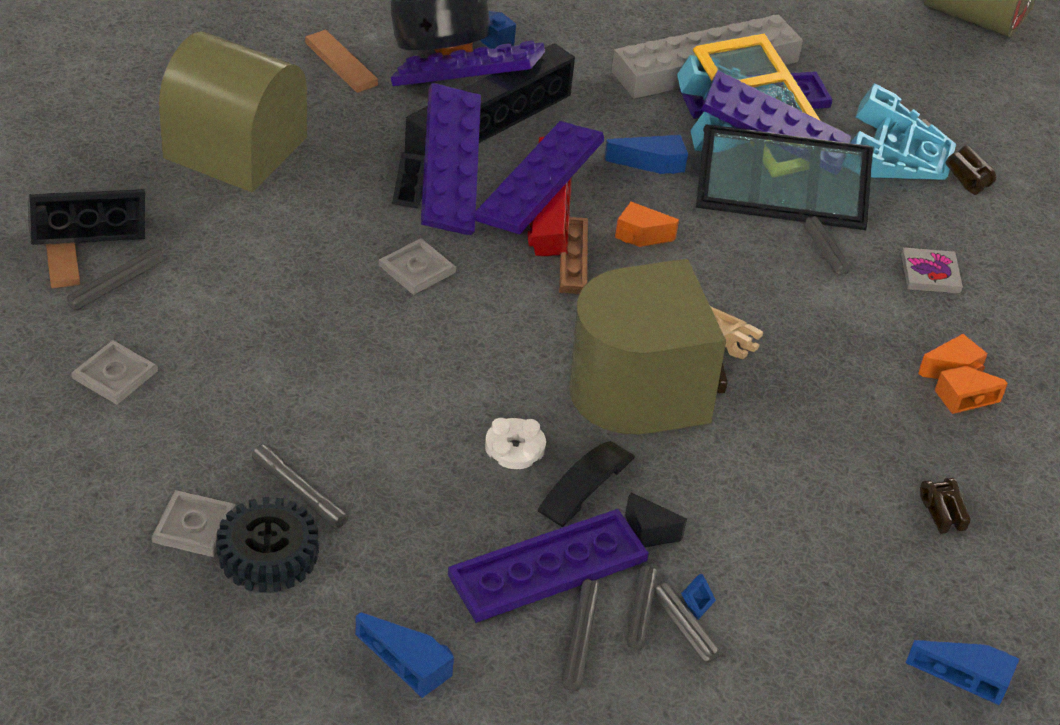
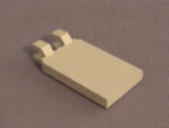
(737, 331)

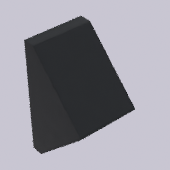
(409, 181)
(653, 523)

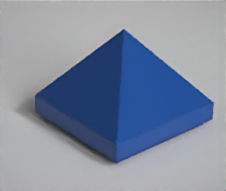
(698, 596)

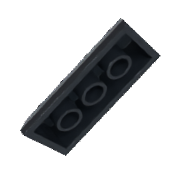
(86, 216)

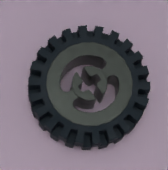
(292, 544)

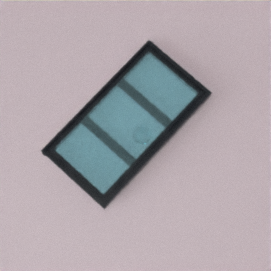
(784, 176)

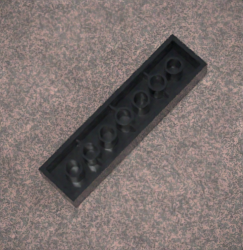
(507, 97)

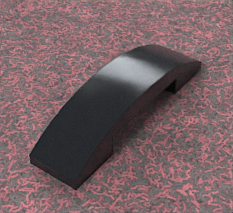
(582, 480)

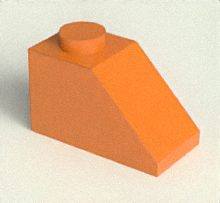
(645, 226)
(952, 355)
(969, 389)

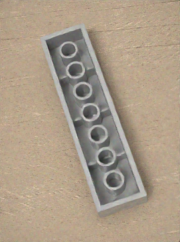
(655, 64)

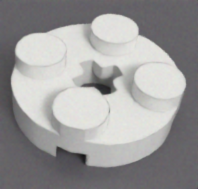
(525, 431)

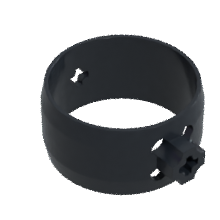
(439, 23)

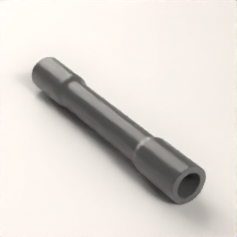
(323, 506)

